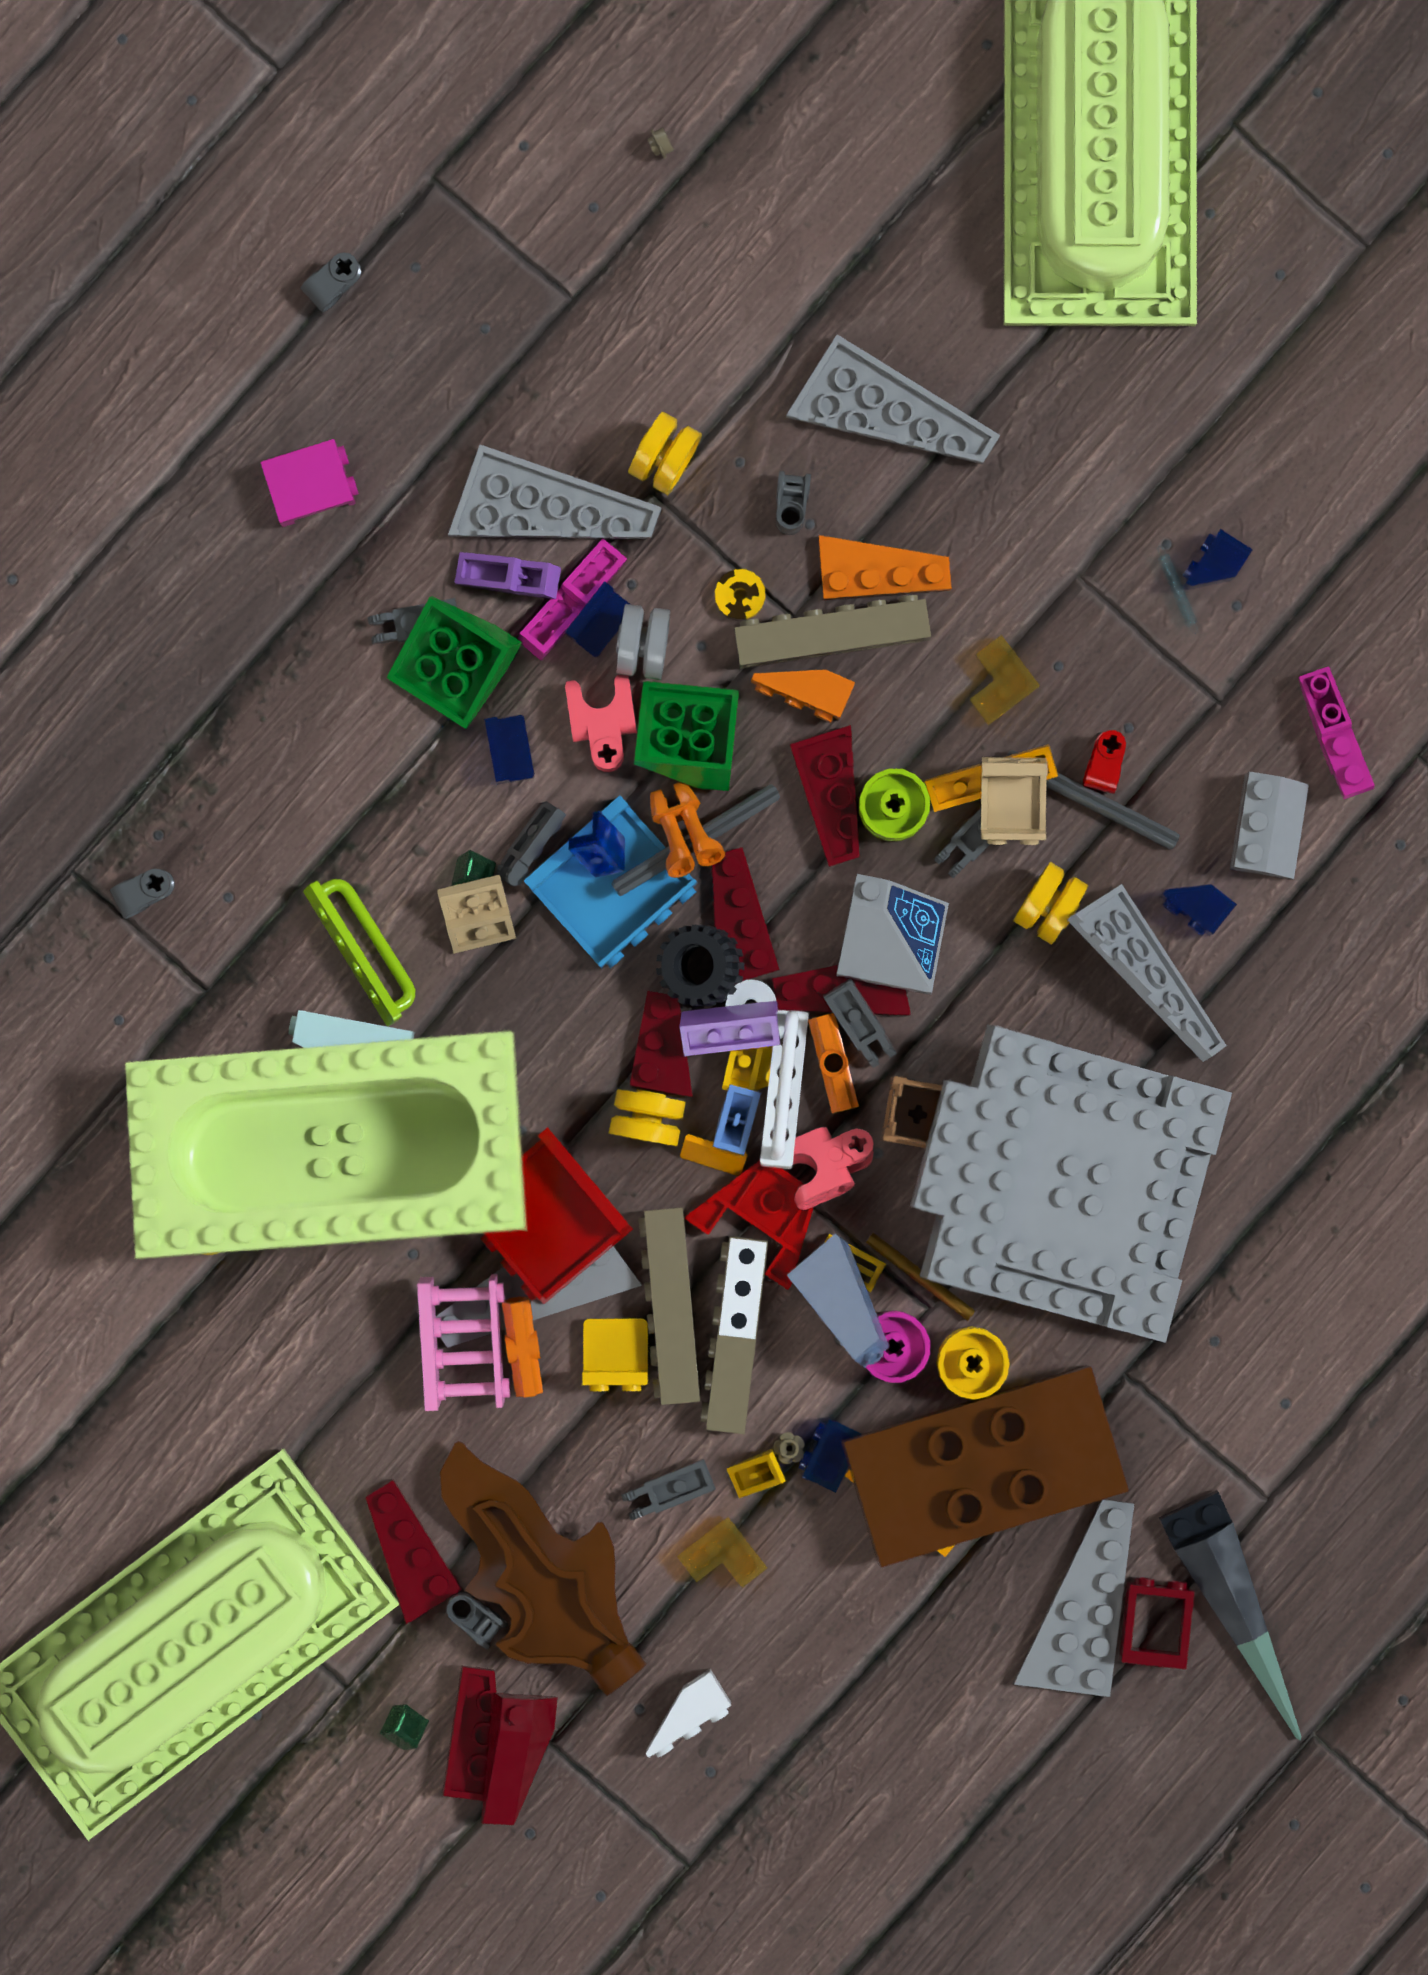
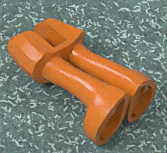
(680, 859)

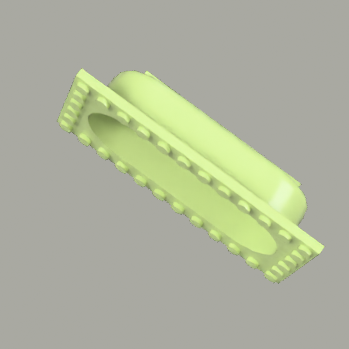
(1100, 162)
(325, 1145)
(188, 1644)

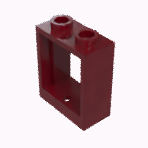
(1153, 1657)

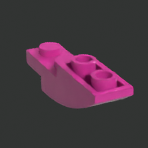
(1335, 733)

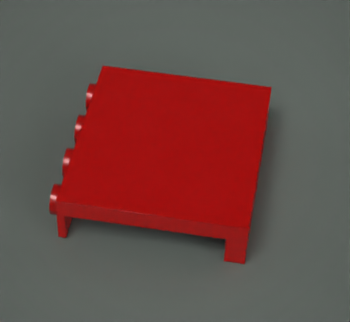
(565, 1222)

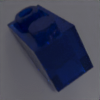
(1219, 563)
(1201, 904)

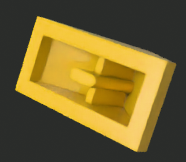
(756, 1474)

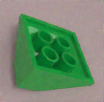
(453, 660)
(687, 733)

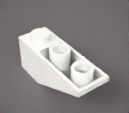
(695, 1704)

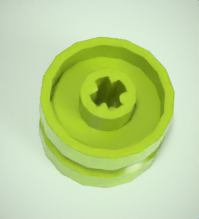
(898, 786)

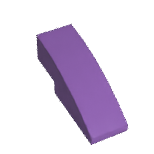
(508, 575)

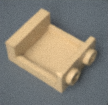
(1013, 800)

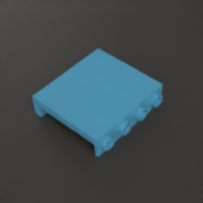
(589, 904)

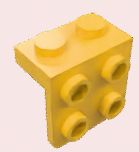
(615, 1353)

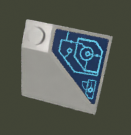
(892, 935)

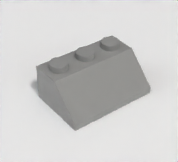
(1269, 825)

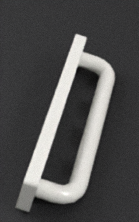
(777, 1151)

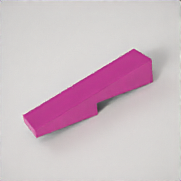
(575, 592)

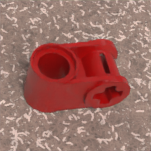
(1104, 768)

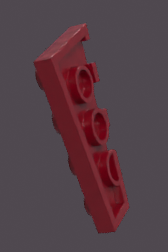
(829, 786)

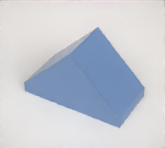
(736, 1119)

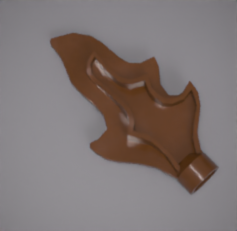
(547, 1583)

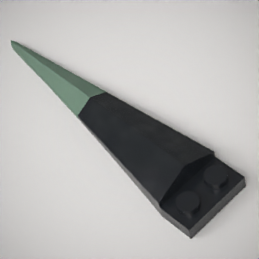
(1214, 1558)

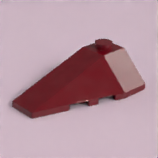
(517, 1743)

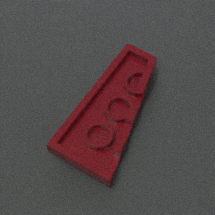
(740, 914)
(806, 990)
(412, 1558)
(470, 1734)

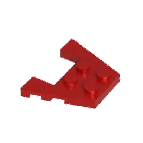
(766, 1201)

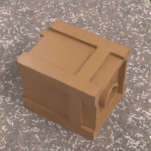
(902, 1097)

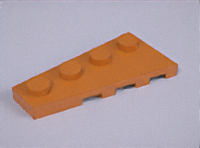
(872, 570)

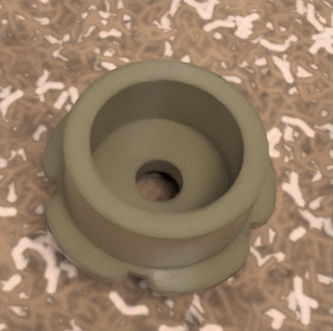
(660, 143)
(797, 1448)

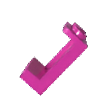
(309, 481)

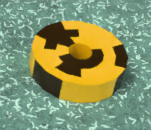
(740, 609)

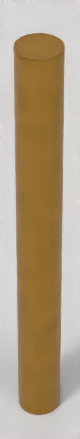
(914, 1272)

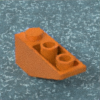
(815, 689)

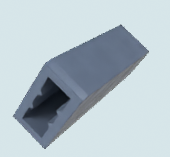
(839, 1296)

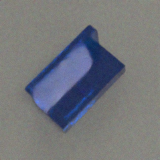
(598, 620)
(509, 749)
(602, 850)

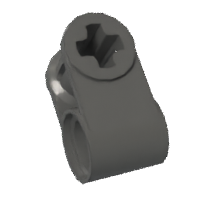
(327, 286)
(792, 496)
(137, 893)
(477, 1619)

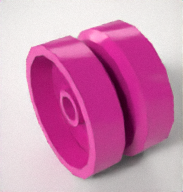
(913, 1350)

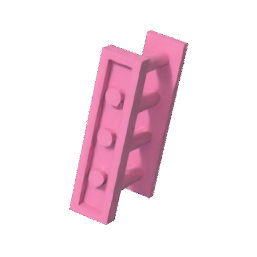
(435, 1358)

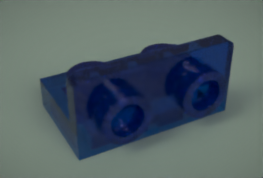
(827, 1461)

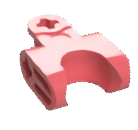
(602, 725)
(832, 1161)

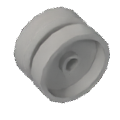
(641, 641)

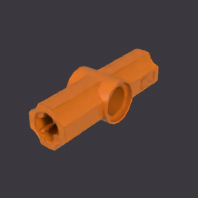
(837, 1084)
(522, 1346)

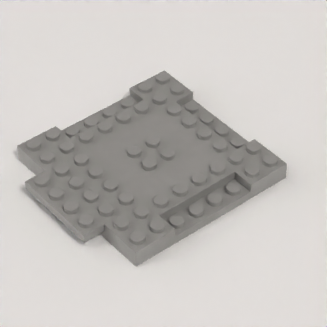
(1067, 1181)

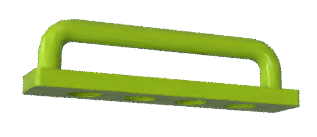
(318, 898)

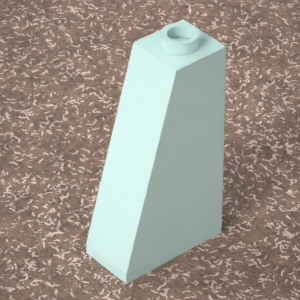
(323, 1030)

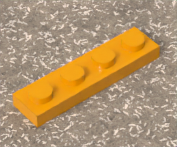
(965, 784)

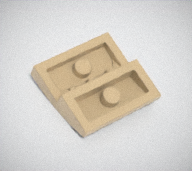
(476, 914)

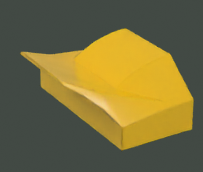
(748, 1068)

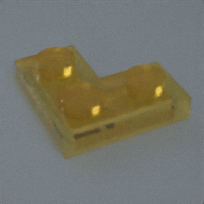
(1010, 683)
(723, 1545)

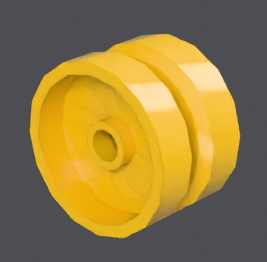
(661, 451)
(1051, 903)
(647, 1116)
(991, 1367)

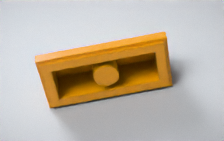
(702, 1152)

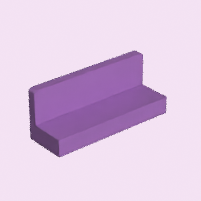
(730, 1028)

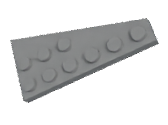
(873, 400)
(532, 501)
(1131, 948)
(601, 1279)
(1082, 1624)

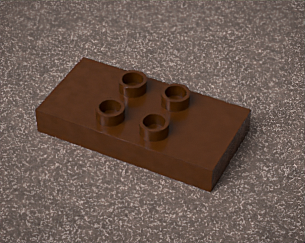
(984, 1466)

